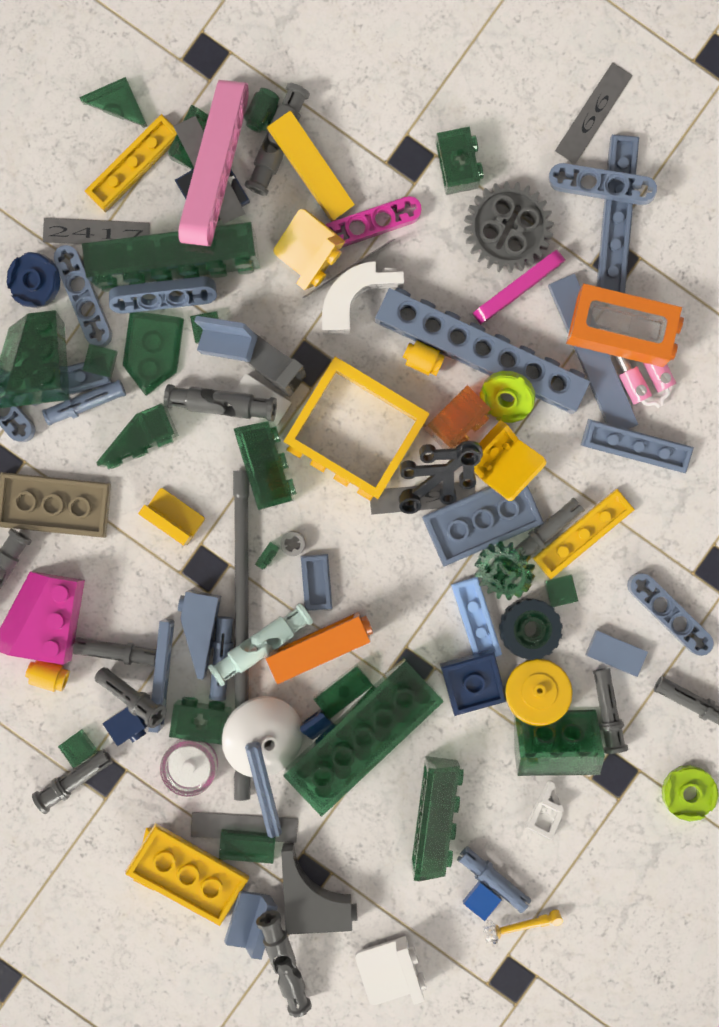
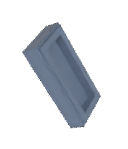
(316, 582)
(616, 653)

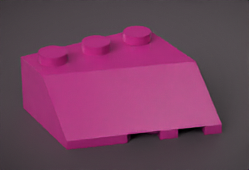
(43, 619)

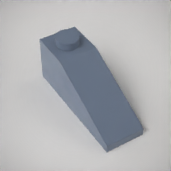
(199, 625)

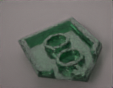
(152, 348)

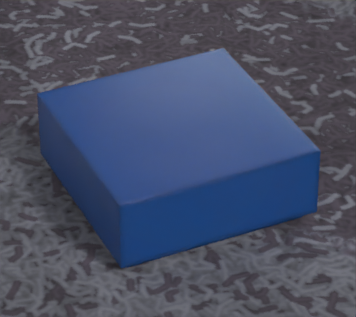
(482, 900)

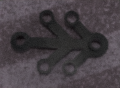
(465, 454)

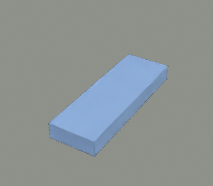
(475, 616)

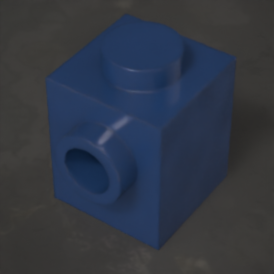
(125, 726)

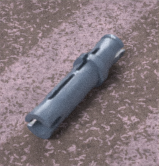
(55, 415)
(223, 625)
(485, 872)

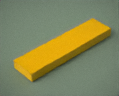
(132, 164)
(310, 165)
(583, 533)

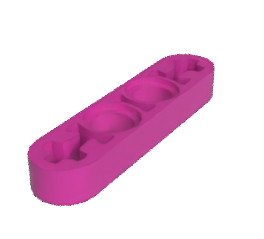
(368, 219)
(519, 287)

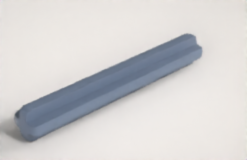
(263, 789)

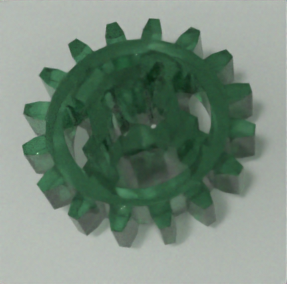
(504, 570)

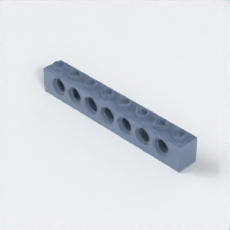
(389, 317)

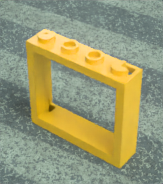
(377, 390)

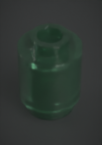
(261, 110)

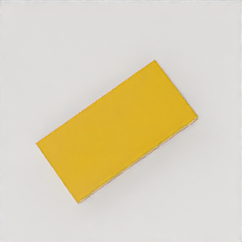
(187, 874)

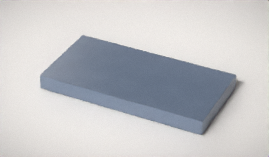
(478, 521)

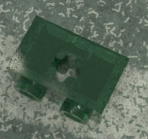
(458, 144)
(186, 727)

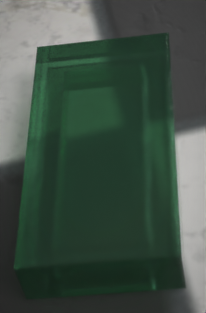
(246, 846)

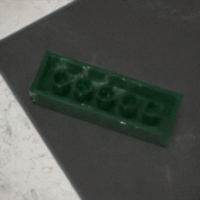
(166, 258)
(362, 736)

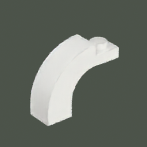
(347, 289)

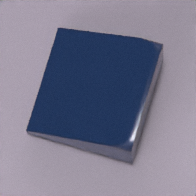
(316, 724)

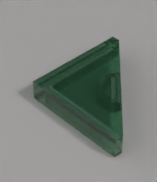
(117, 101)

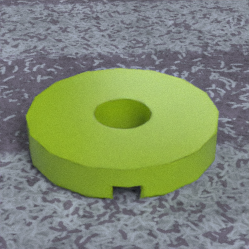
(510, 383)
(674, 788)

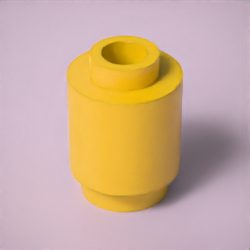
(423, 358)
(47, 675)

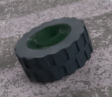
(547, 628)

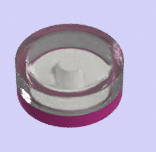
(188, 767)

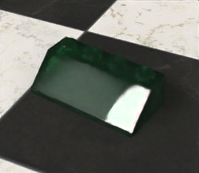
(435, 818)

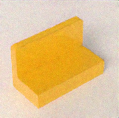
(172, 516)

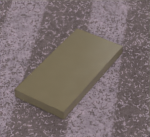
(54, 505)

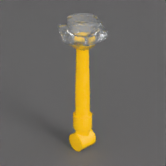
(493, 932)

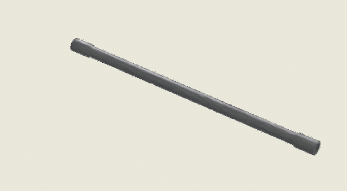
(241, 495)

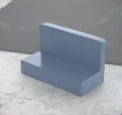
(226, 339)
(243, 927)

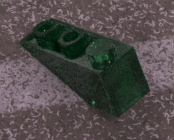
(144, 431)

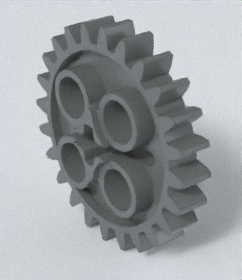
(486, 216)

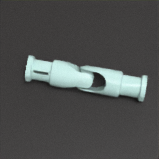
(275, 633)

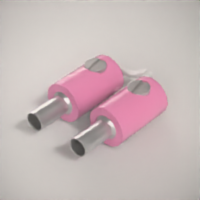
(636, 385)

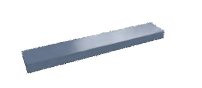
(617, 217)
(596, 365)

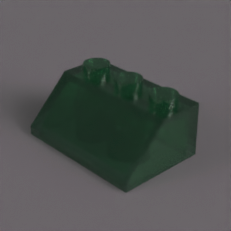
(265, 465)
(562, 748)

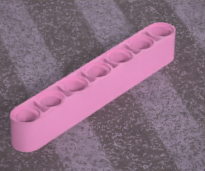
(213, 163)

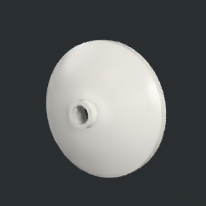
(260, 721)

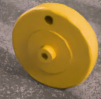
(538, 692)

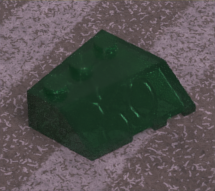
(34, 361)

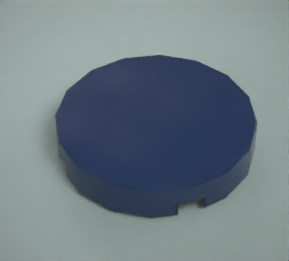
(33, 280)

